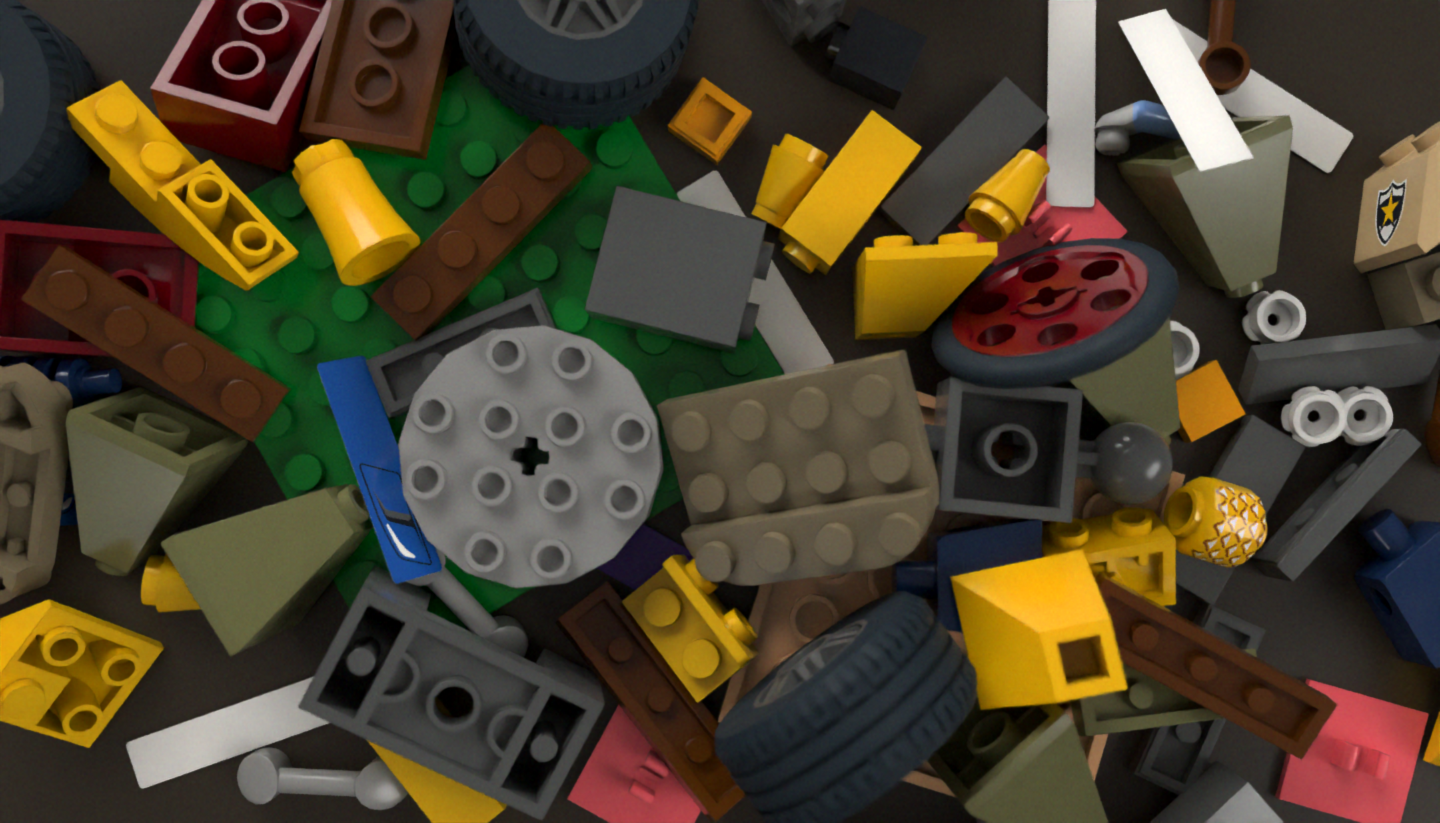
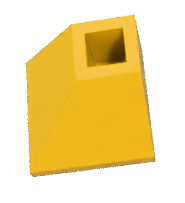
(907, 286)
(1037, 632)
(68, 670)

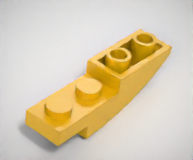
(177, 194)

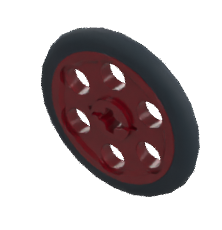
(1057, 309)

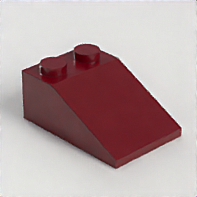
(243, 77)
(139, 259)

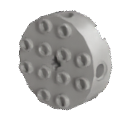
(467, 464)

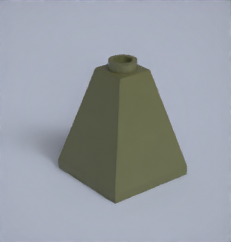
(1225, 216)
(1133, 388)
(141, 473)
(269, 564)
(1019, 767)

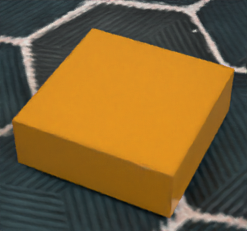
(709, 121)
(1205, 401)

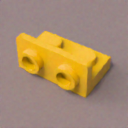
(1125, 546)
(692, 626)

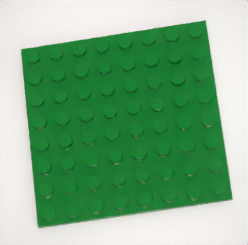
(313, 318)

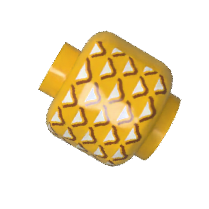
(1216, 521)

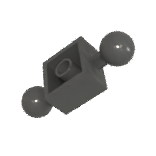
(1043, 426)

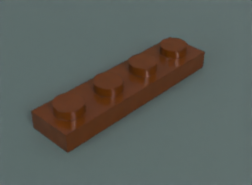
(482, 231)
(155, 342)
(1214, 671)
(652, 697)

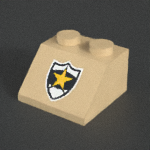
(1401, 203)

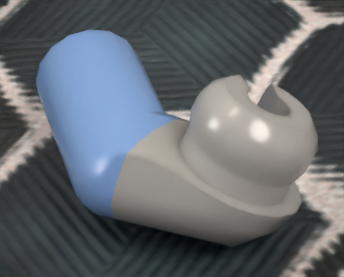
(1138, 117)

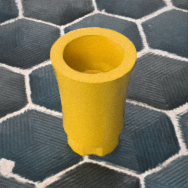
(352, 214)

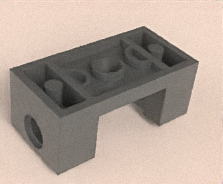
(399, 656)

